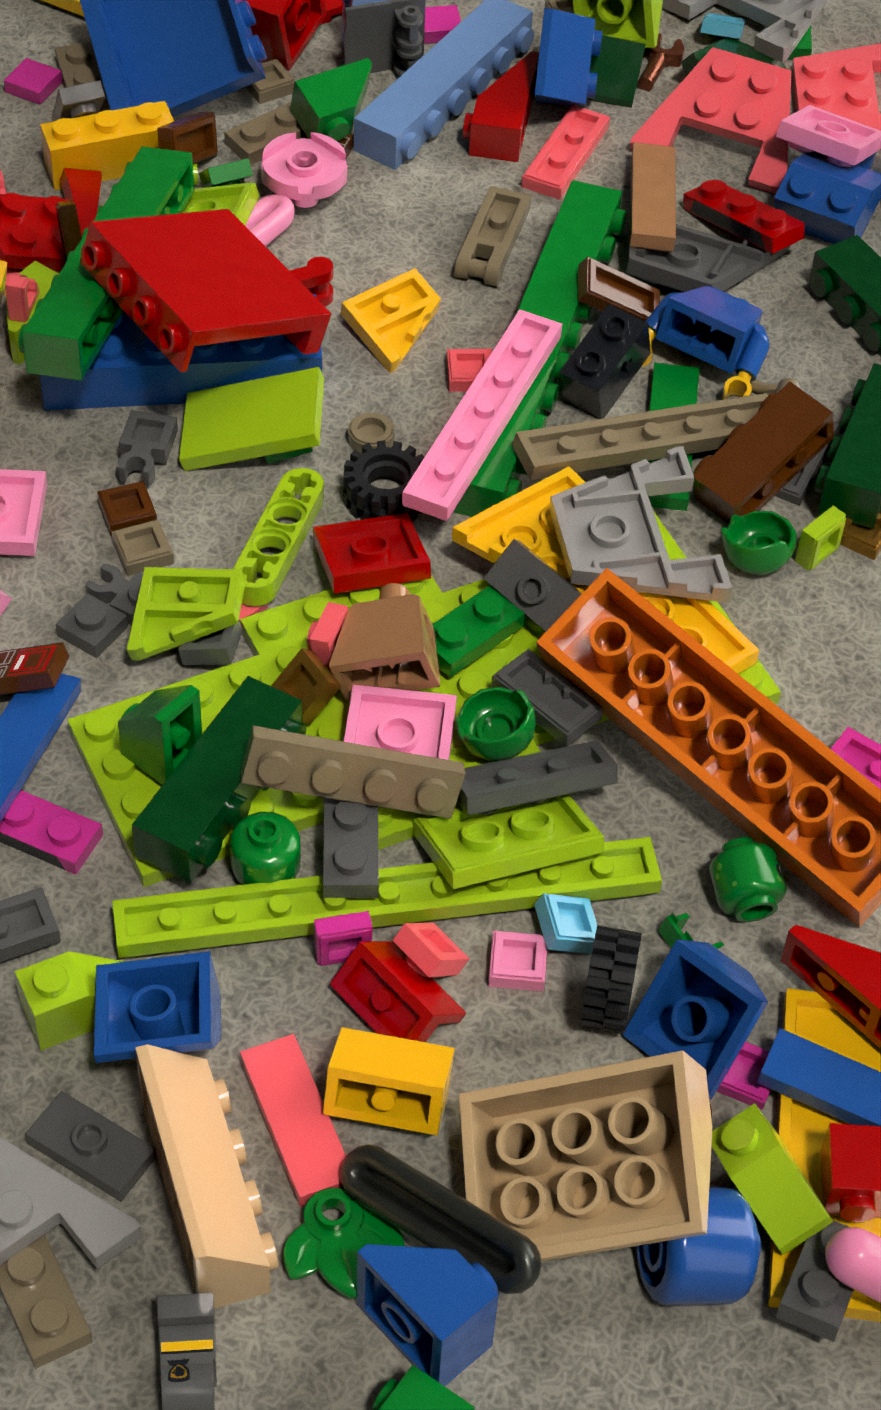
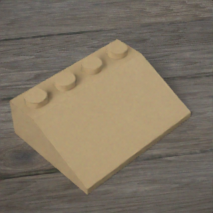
(593, 1155)

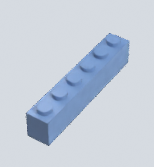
(442, 82)

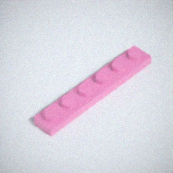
(481, 415)

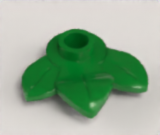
(334, 1244)

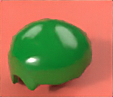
(759, 542)
(496, 723)

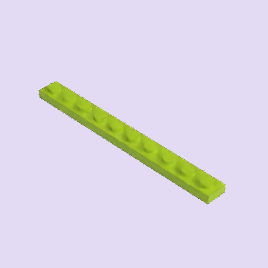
(404, 896)

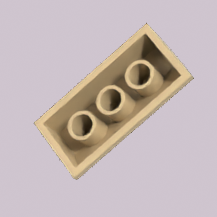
(204, 1177)

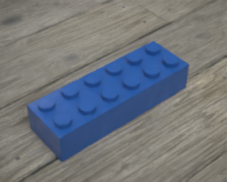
(136, 372)

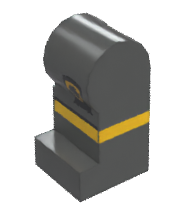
(187, 1351)

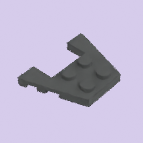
(698, 261)

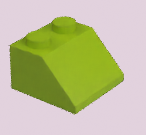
(624, 19)

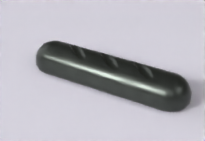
(439, 1217)

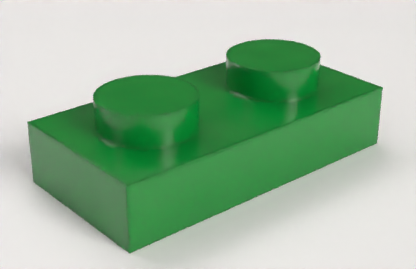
(475, 629)

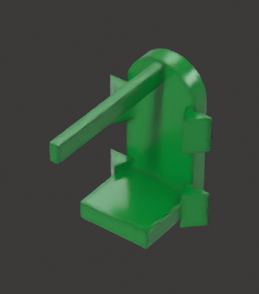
(671, 930)

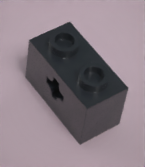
(605, 362)

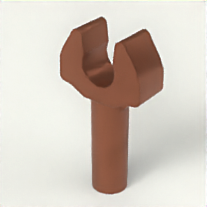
(658, 59)

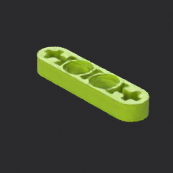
(279, 535)

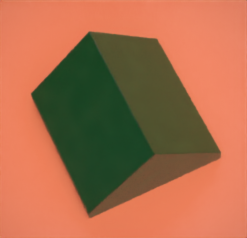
(617, 71)

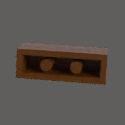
(763, 453)

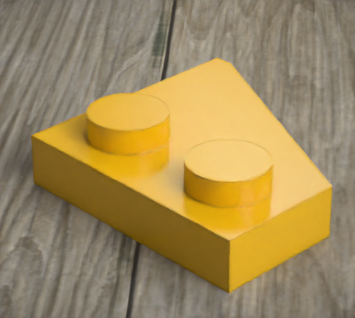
(392, 316)

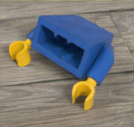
(715, 330)

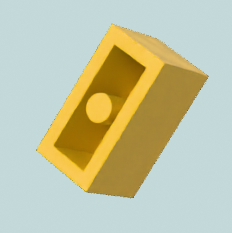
(388, 1081)

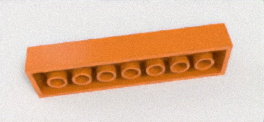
(724, 740)

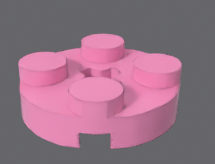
(304, 167)

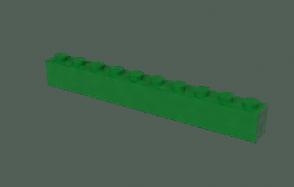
(581, 230)

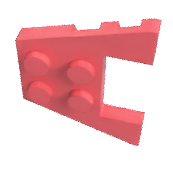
(840, 83)
(733, 100)

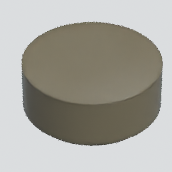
(370, 429)

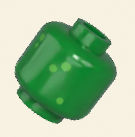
(265, 849)
(747, 879)

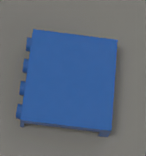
(173, 50)

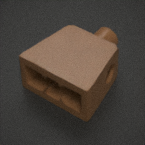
(387, 644)

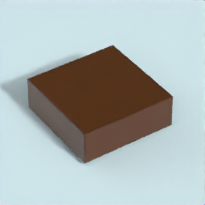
(126, 506)

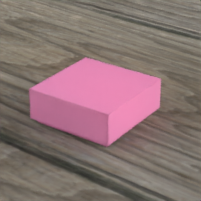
(518, 961)

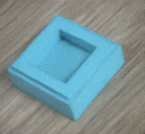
(723, 25)
(566, 923)

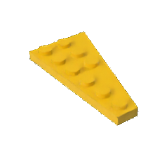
(529, 521)

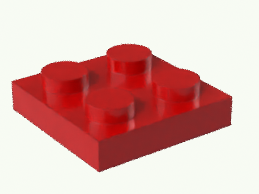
(371, 553)

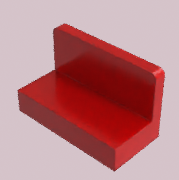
(392, 994)

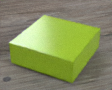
(820, 538)

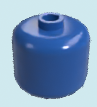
(707, 1266)

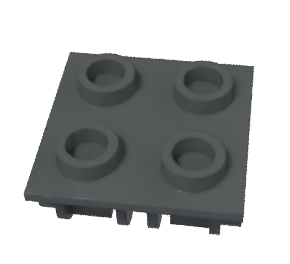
(386, 34)

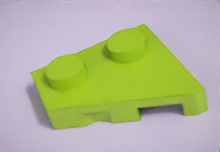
(182, 607)

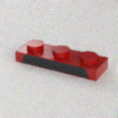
(743, 216)

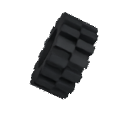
(375, 465)
(610, 979)

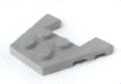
(783, 20)
(616, 529)
(40, 1199)

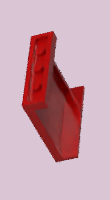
(200, 282)

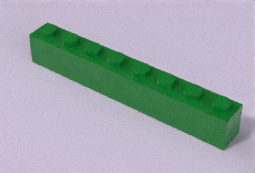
(77, 310)

